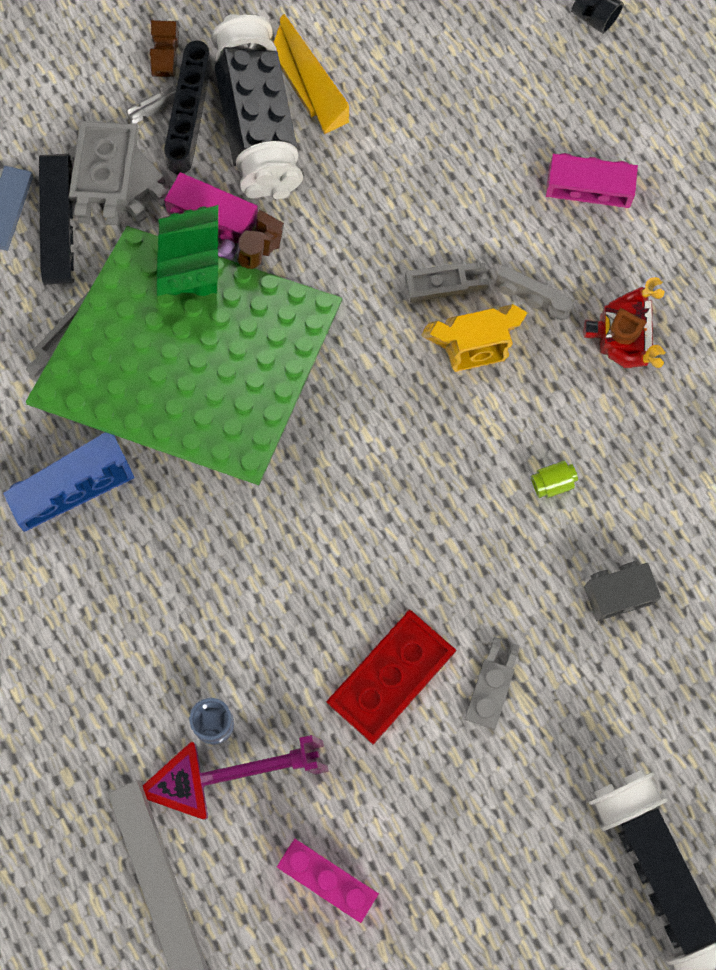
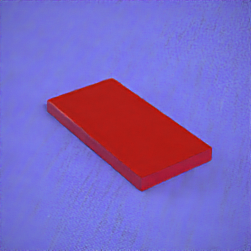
(391, 677)

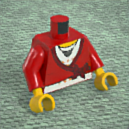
(642, 350)

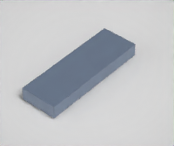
(13, 193)

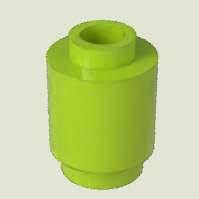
(554, 479)

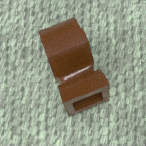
(164, 54)
(260, 242)

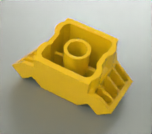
(476, 337)

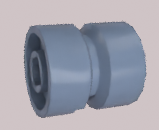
(211, 721)

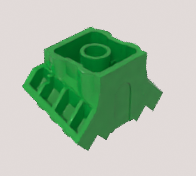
(188, 252)

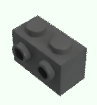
(621, 591)

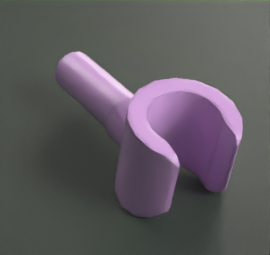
(226, 249)

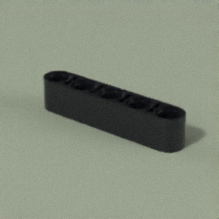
(186, 96)
(55, 217)

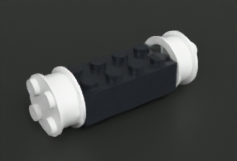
(255, 107)
(663, 867)

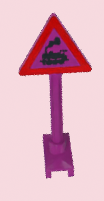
(182, 783)

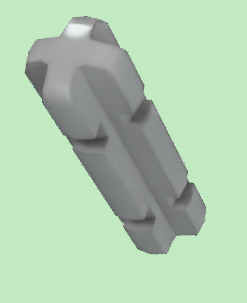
(151, 105)

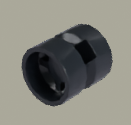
(600, 12)

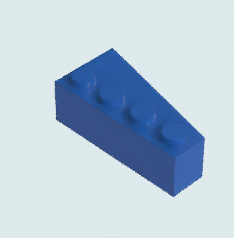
(69, 482)

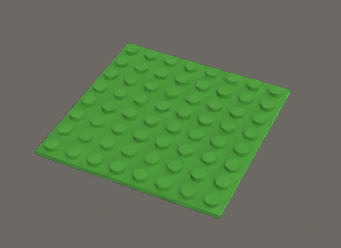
(188, 369)

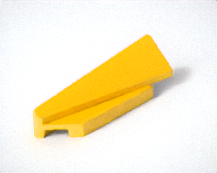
(310, 79)

